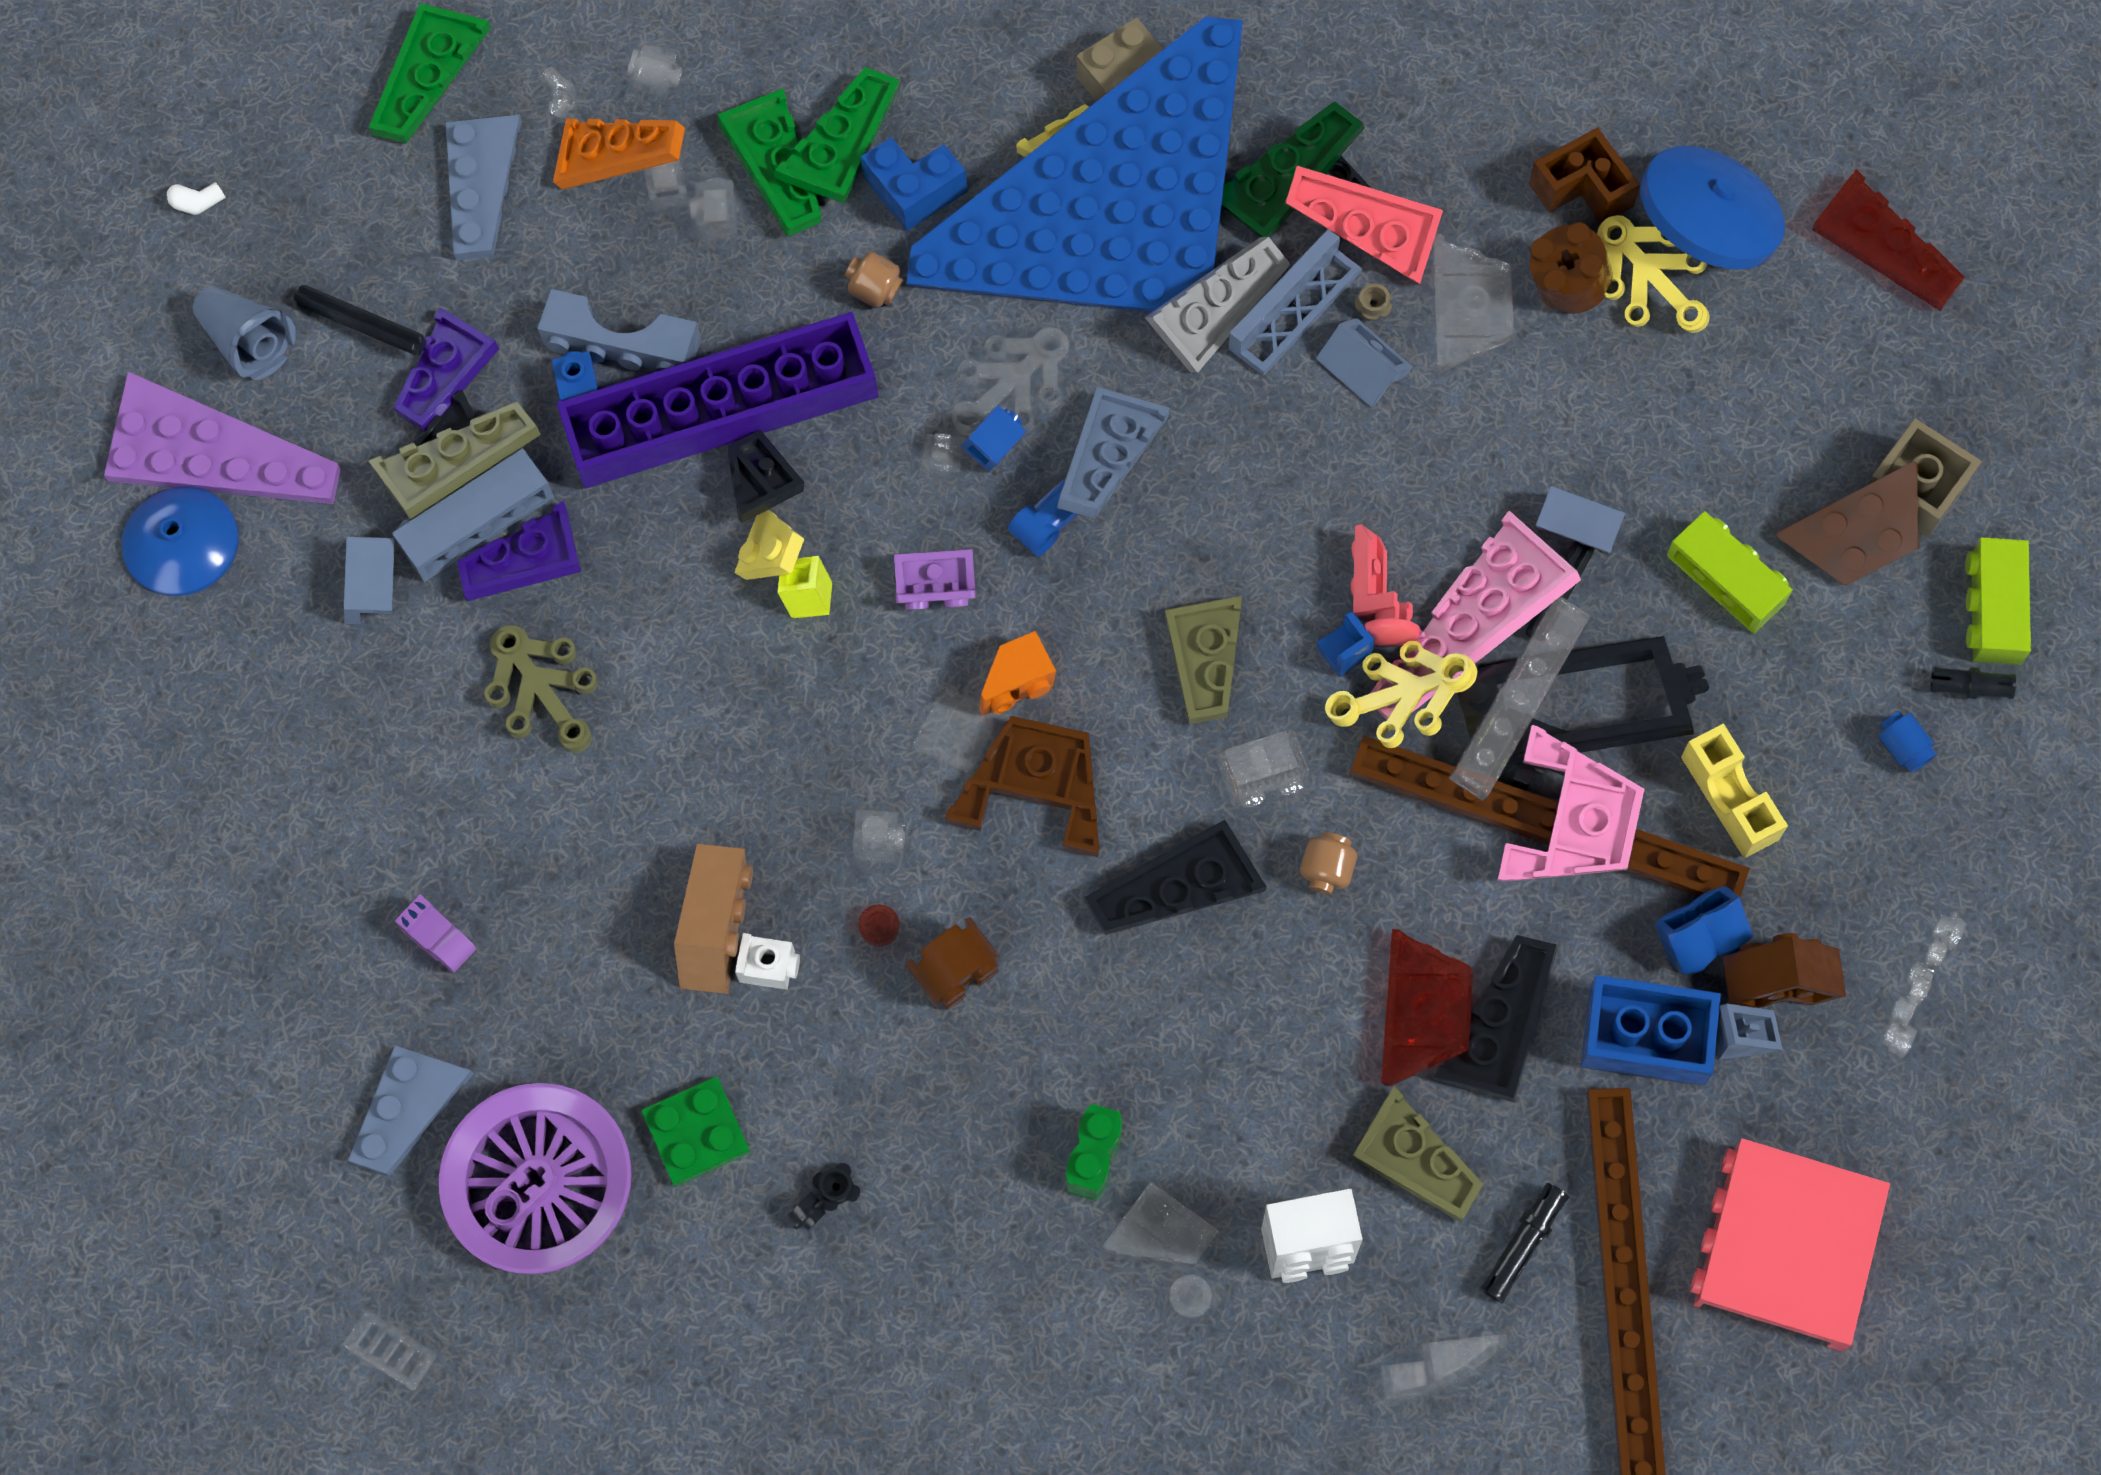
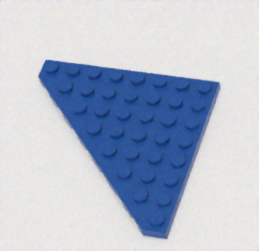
(1112, 203)

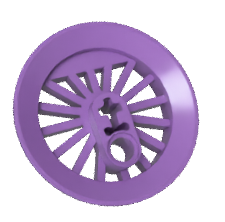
(587, 1129)

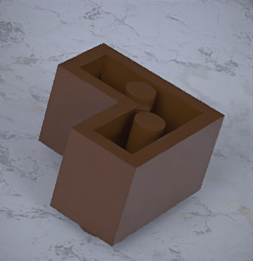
(1585, 169)
(1784, 971)

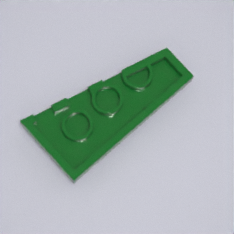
(425, 67)
(763, 138)
(832, 152)

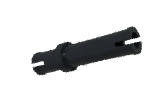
(1533, 1228)

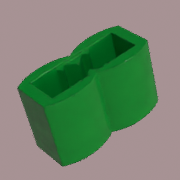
(1090, 1160)

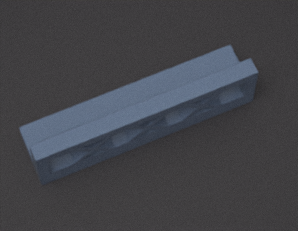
(1283, 294)

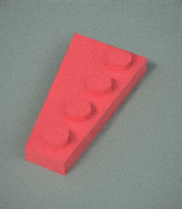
(1376, 222)

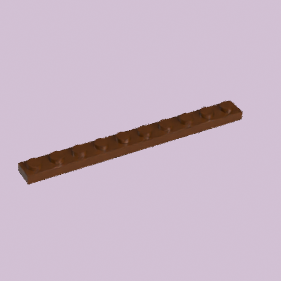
(1535, 816)
(1625, 1283)

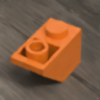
(1017, 672)

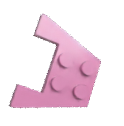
(1592, 818)

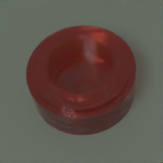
(878, 925)

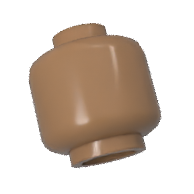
(873, 279)
(1328, 862)

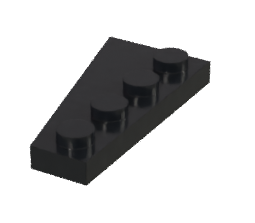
(1182, 880)
(1503, 1023)

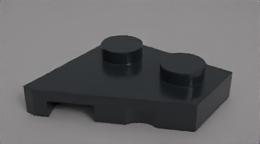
(760, 476)

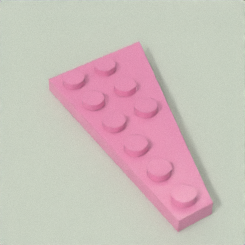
(1492, 599)

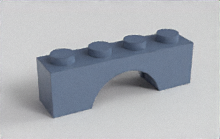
(570, 326)

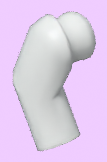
(192, 200)

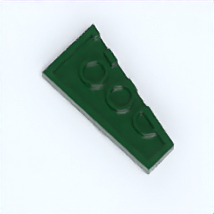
(1260, 191)

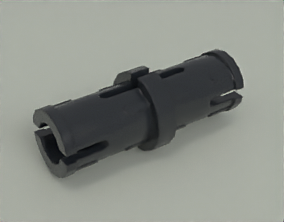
(1973, 682)

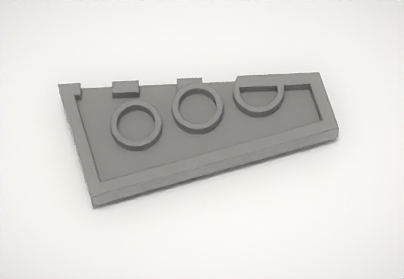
(1209, 309)

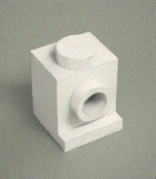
(775, 975)

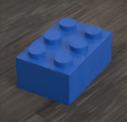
(1650, 1030)

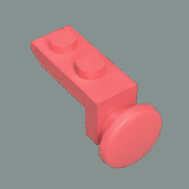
(1384, 616)

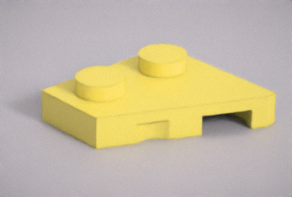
(769, 548)

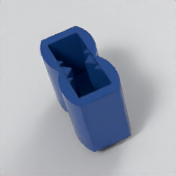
(1704, 930)

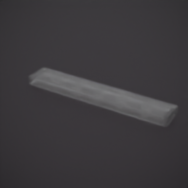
(1519, 698)

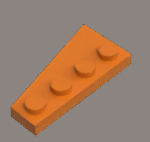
(606, 150)

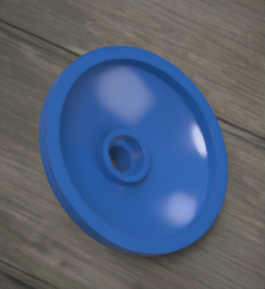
(190, 557)

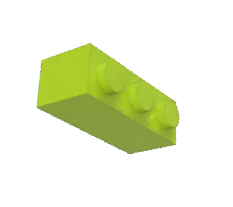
(1729, 571)
(1999, 601)

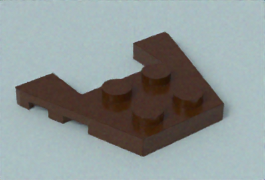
(1039, 766)

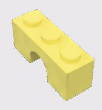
(1718, 770)

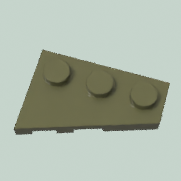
(1204, 655)
(1414, 1158)

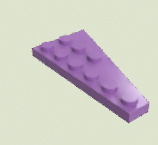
(186, 444)

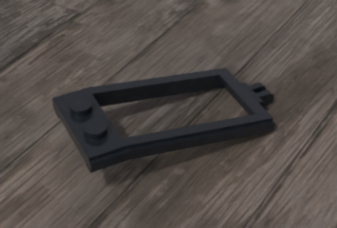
(1678, 682)

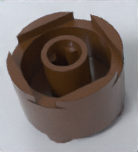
(1570, 268)
(954, 963)

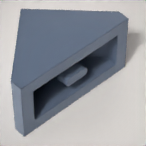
(1746, 1032)

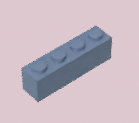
(472, 514)

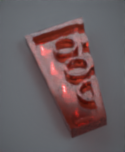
(1877, 236)

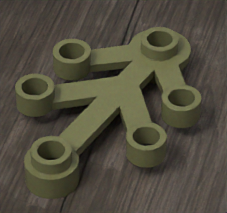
(537, 681)

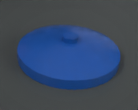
(1712, 207)

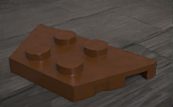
(1862, 528)

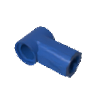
(1041, 525)

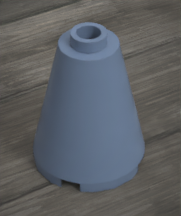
(245, 331)

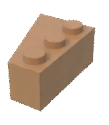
(711, 918)

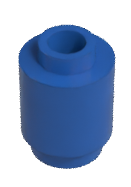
(1907, 741)

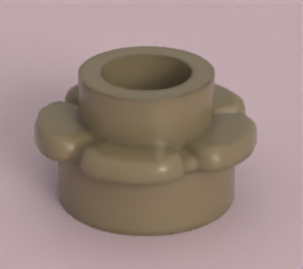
(1376, 293)

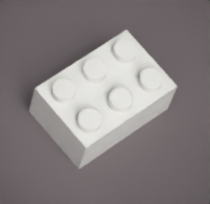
(1311, 1235)

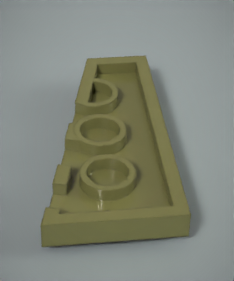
(437, 468)

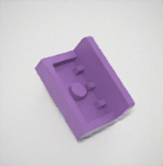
(934, 577)

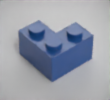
(916, 188)

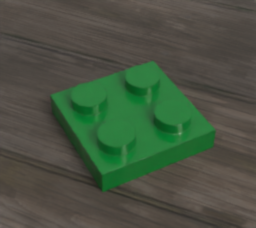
(695, 1131)

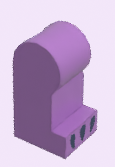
(435, 934)

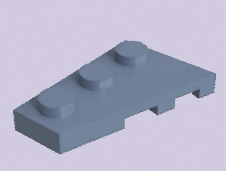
(403, 1107)

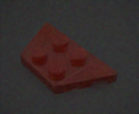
(1424, 1009)

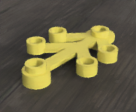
(1649, 268)
(1407, 691)

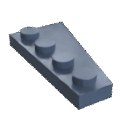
(478, 180)

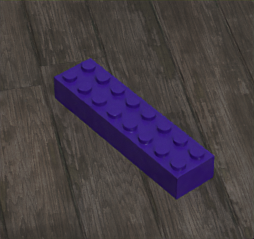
(718, 399)

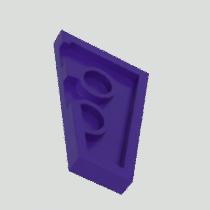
(447, 365)
(530, 556)

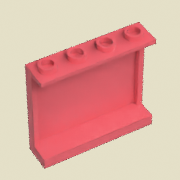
(1791, 1242)

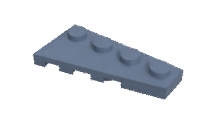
(1108, 448)

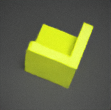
(806, 589)

